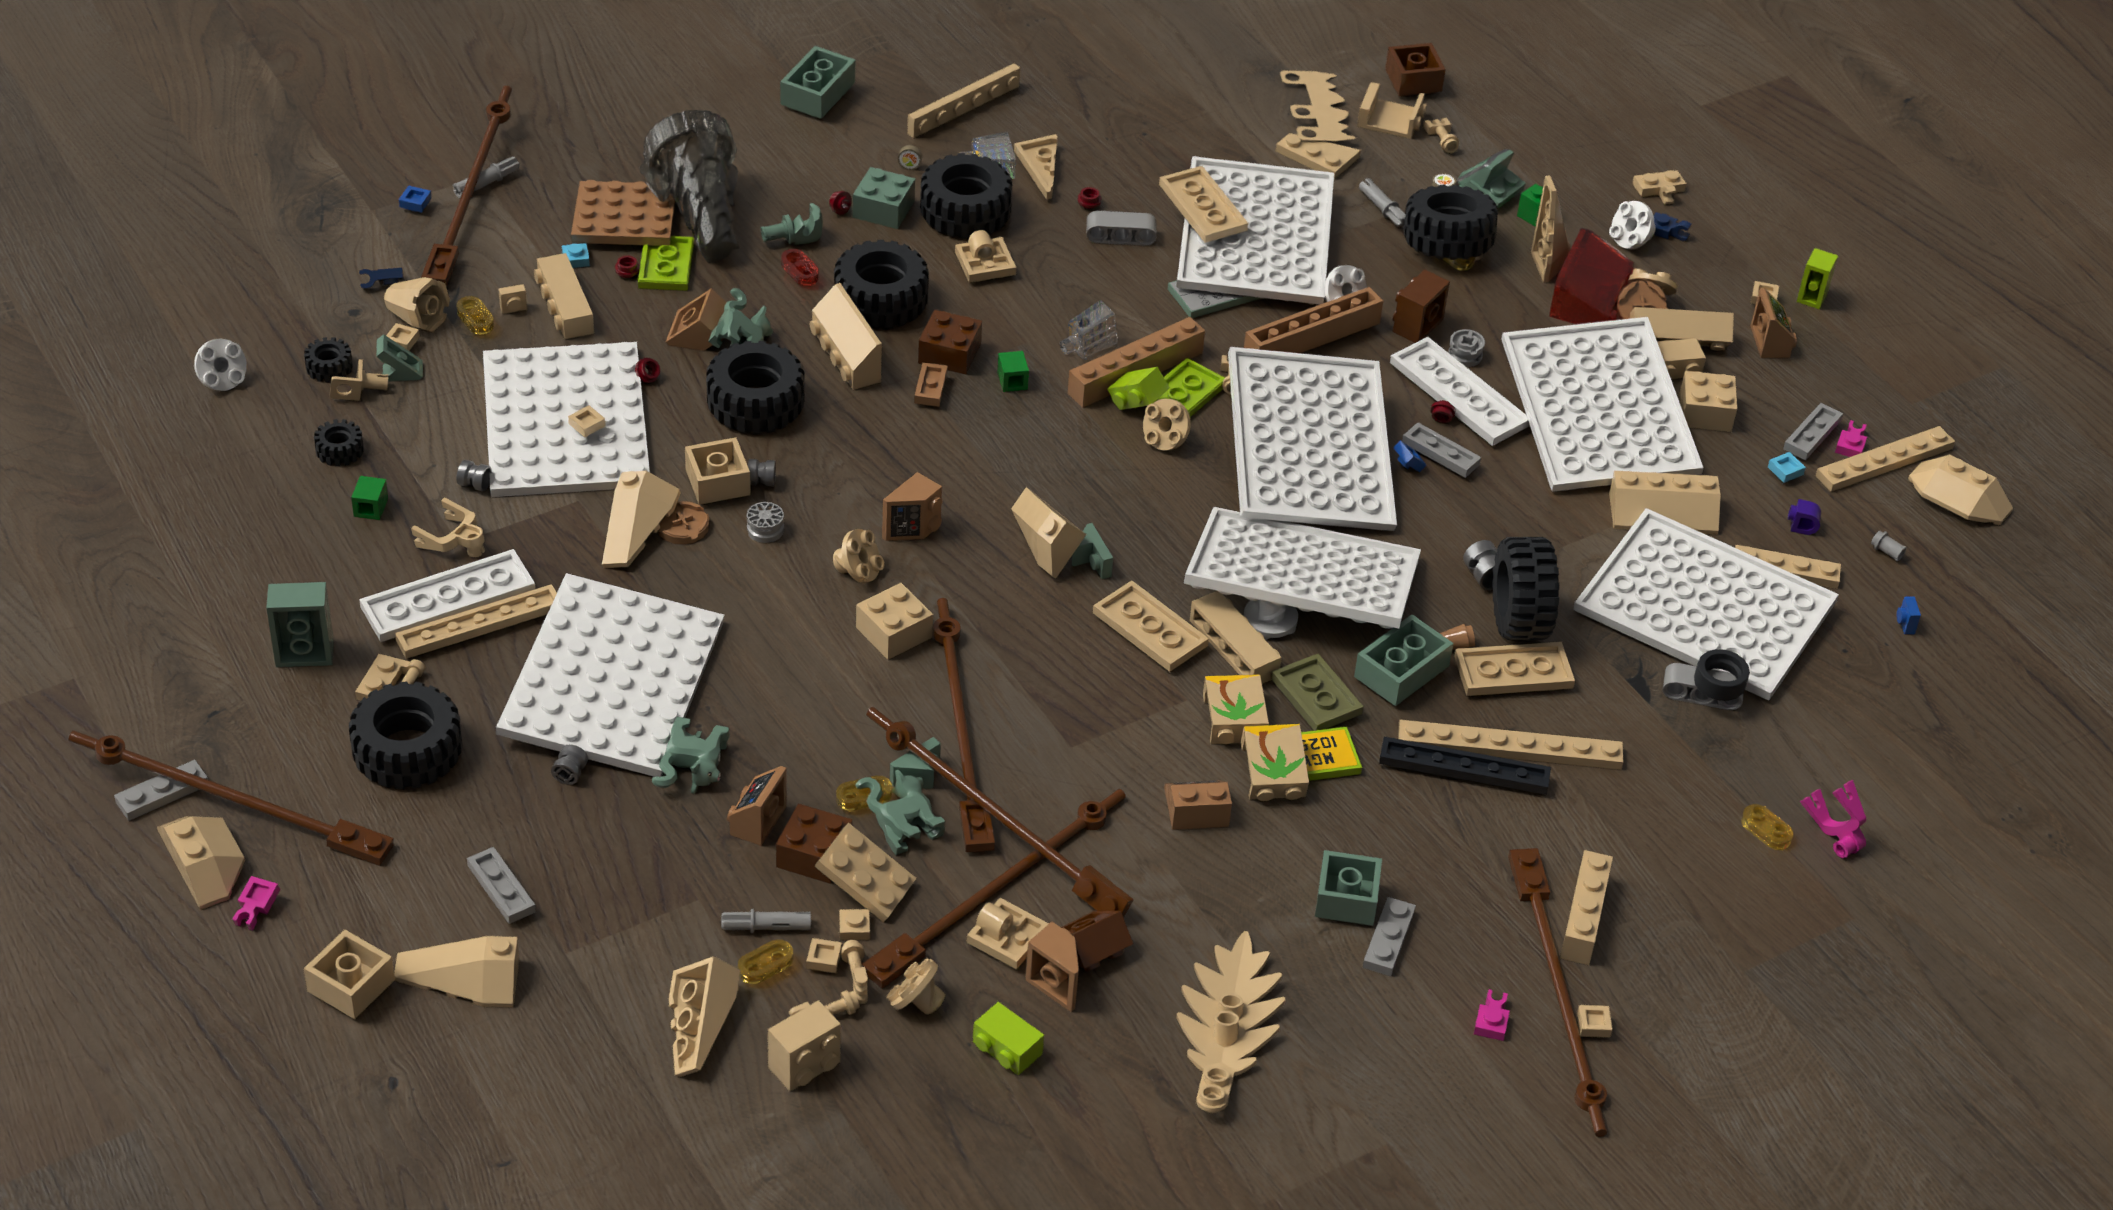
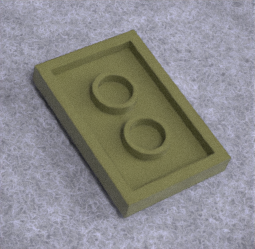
(1317, 692)

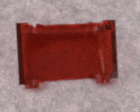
(1590, 281)

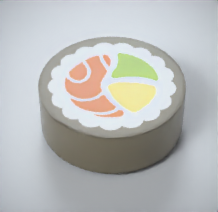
(909, 157)
(1443, 179)

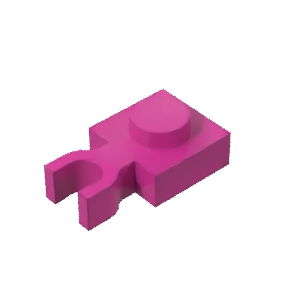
(1851, 441)
(255, 898)
(1492, 1018)

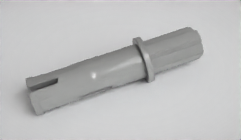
(489, 175)
(1389, 208)
(766, 921)

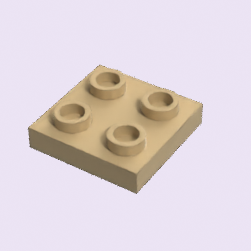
(985, 257)
(1005, 932)

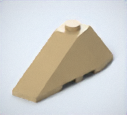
(1550, 239)
(636, 511)
(1046, 532)
(472, 968)
(701, 1003)

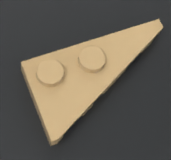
(1039, 160)

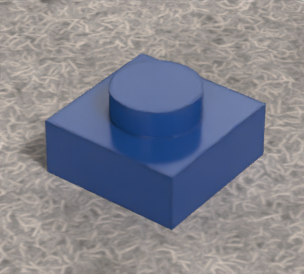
(415, 199)
(1409, 457)
(1908, 615)

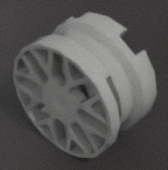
(1467, 347)
(765, 524)

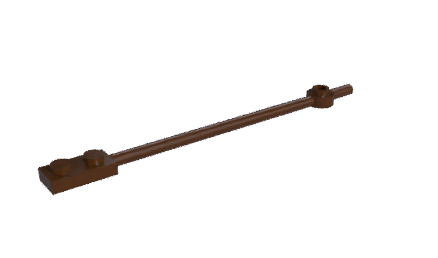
(444, 256)
(974, 819)
(343, 837)
(1089, 884)
(1533, 887)
(904, 951)

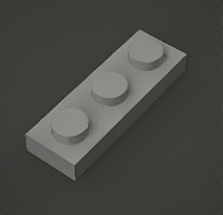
(1813, 431)
(1441, 450)
(156, 792)
(501, 885)
(1389, 936)

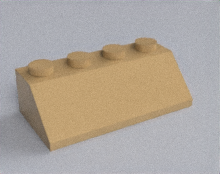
(847, 338)
(1680, 497)

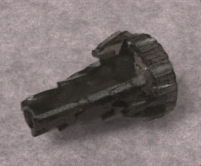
(693, 161)

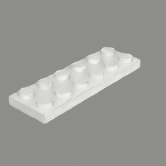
(1451, 381)
(446, 594)

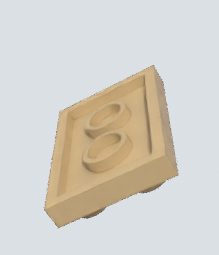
(865, 872)

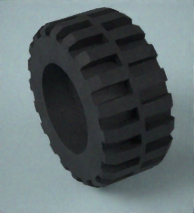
(966, 195)
(1450, 222)
(884, 282)
(755, 407)
(1526, 588)
(411, 760)

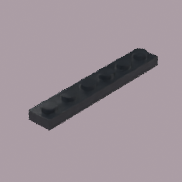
(1465, 765)

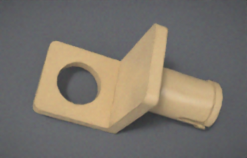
(362, 381)

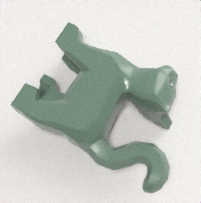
(736, 326)
(694, 753)
(901, 816)

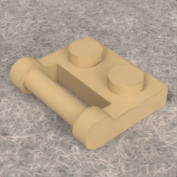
(387, 671)

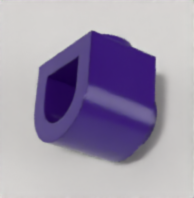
(1805, 517)

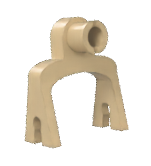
(466, 534)

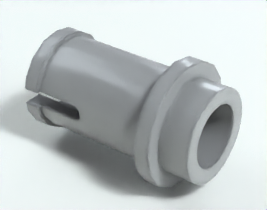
(1888, 545)

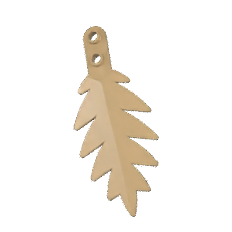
(1229, 1019)

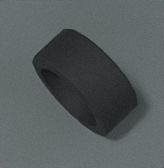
(1726, 661)

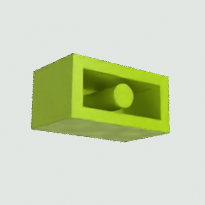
(1817, 278)
(1138, 388)
(1008, 1038)

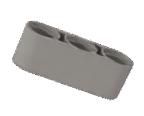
(1121, 228)
(1680, 686)

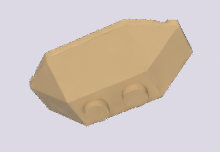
(1962, 489)
(204, 857)

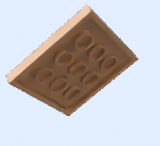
(621, 214)

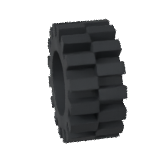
(317, 356)
(338, 432)

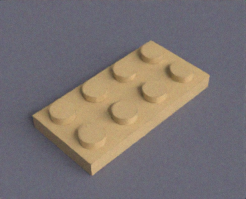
(1203, 204)
(1150, 625)
(1514, 668)

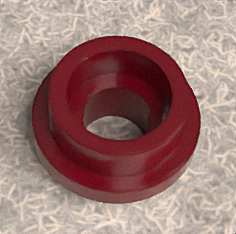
(1089, 198)
(840, 202)
(627, 266)
(652, 367)
(1442, 411)

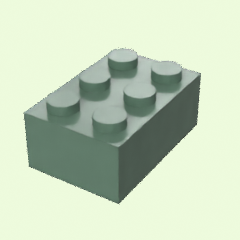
(817, 82)
(300, 624)
(1403, 660)

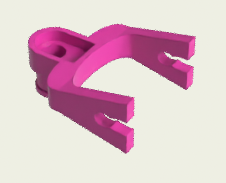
(1849, 832)

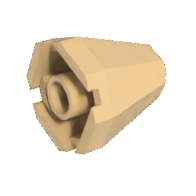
(419, 302)

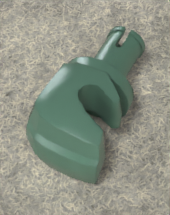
(796, 231)

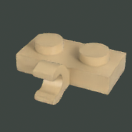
(1660, 184)

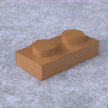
(930, 384)

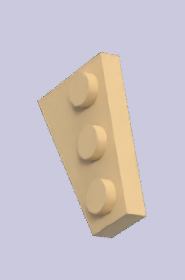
(1318, 154)

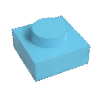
(577, 254)
(1786, 467)

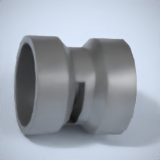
(762, 472)
(473, 475)
(569, 765)

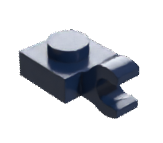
(1667, 226)
(388, 276)

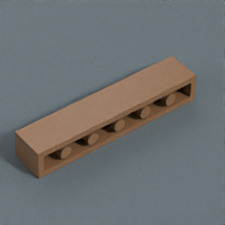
(1318, 324)
(1160, 349)

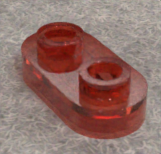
(800, 267)

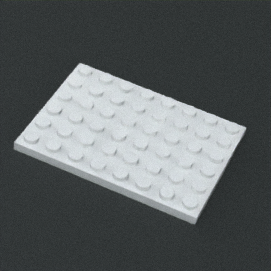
(1285, 239)
(1600, 402)
(528, 413)
(1311, 439)
(1304, 568)
(1703, 596)
(610, 674)

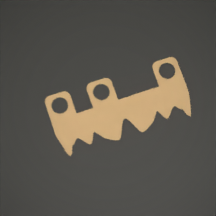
(1321, 99)

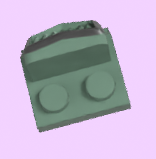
(1494, 178)

